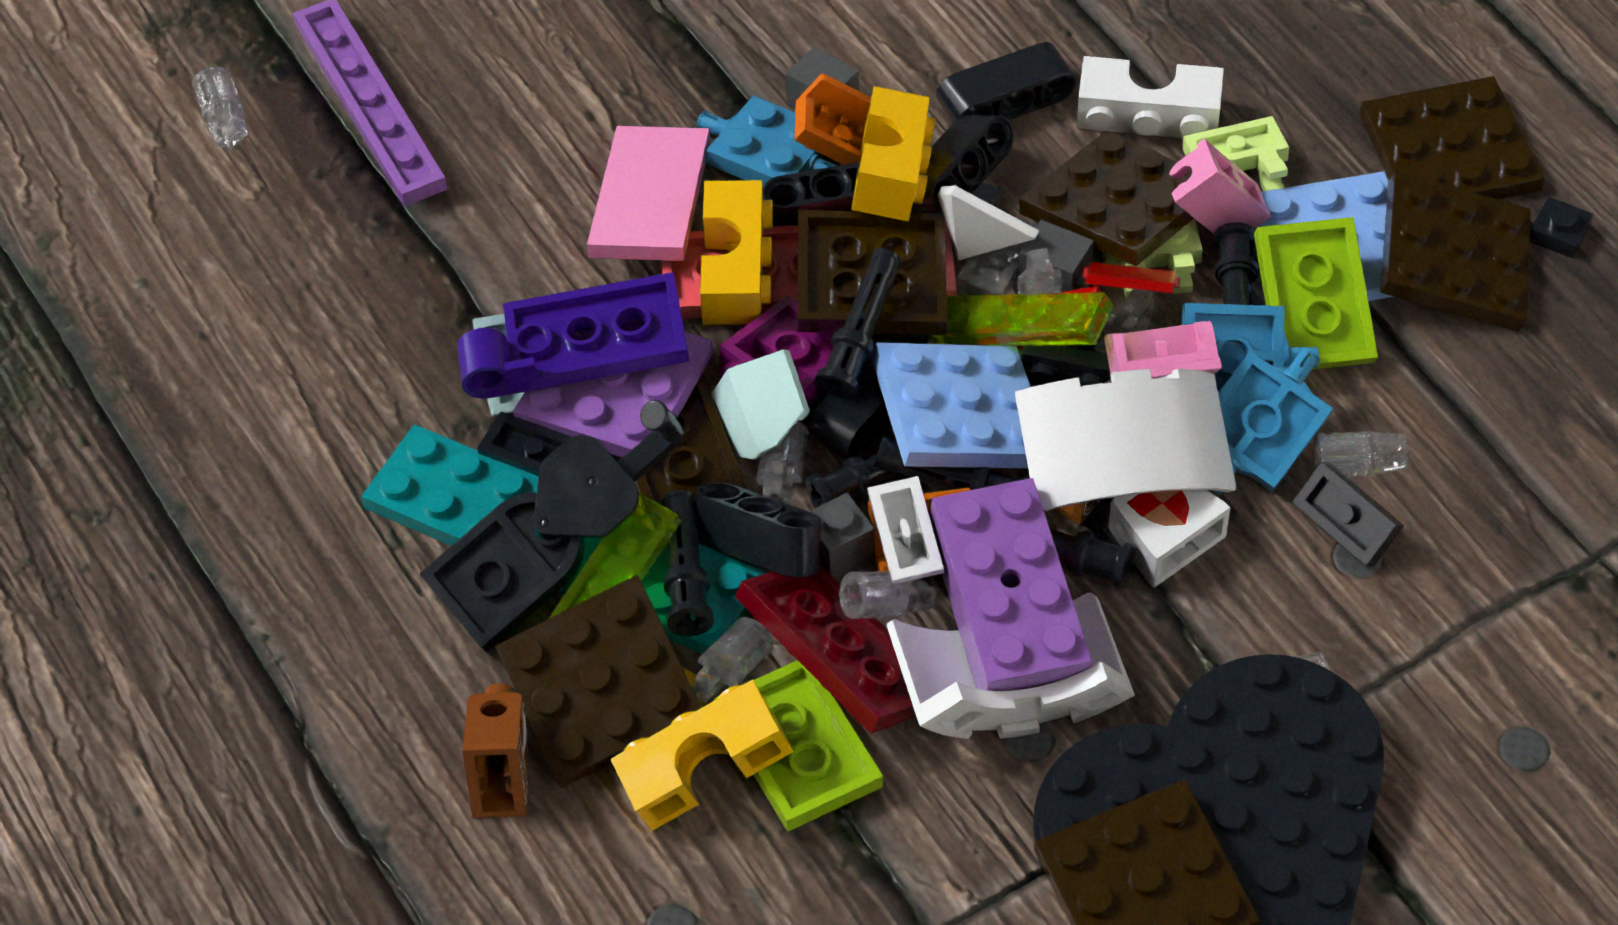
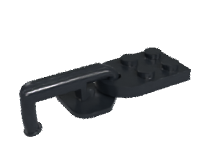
(504, 567)

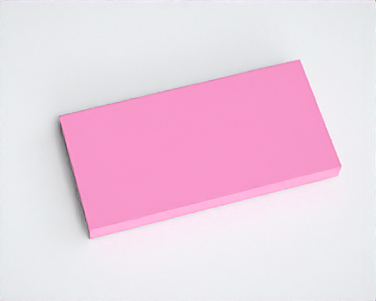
(649, 193)

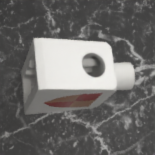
(1168, 528)

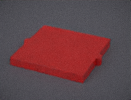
(1131, 277)

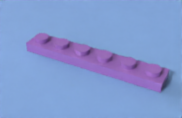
(370, 102)

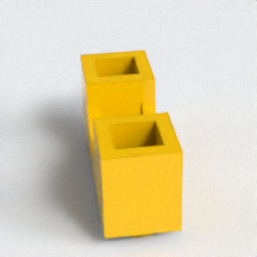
(894, 154)
(734, 282)
(660, 767)

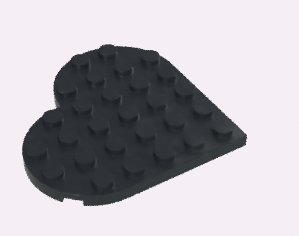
(1278, 766)

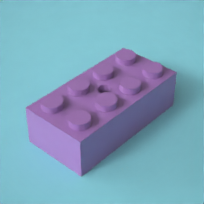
(1007, 587)

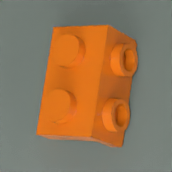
(832, 119)

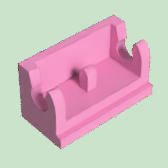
(1217, 190)
(1164, 349)

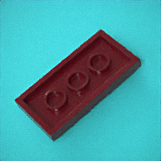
(844, 654)

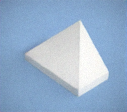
(979, 226)
(905, 530)

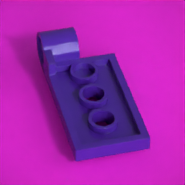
(546, 356)

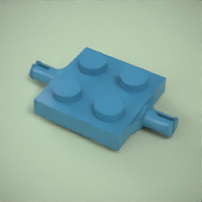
(758, 143)
(1245, 330)
(1270, 416)

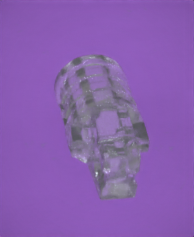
(220, 106)
(1039, 275)
(1362, 452)
(784, 465)
(876, 597)
(732, 657)

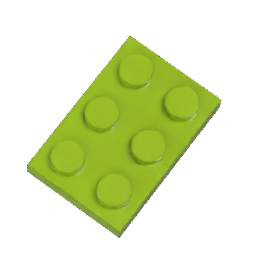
(1321, 283)
(828, 756)

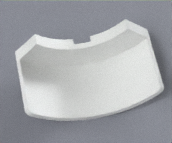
(1125, 436)
(952, 706)

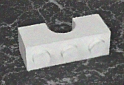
(1116, 104)

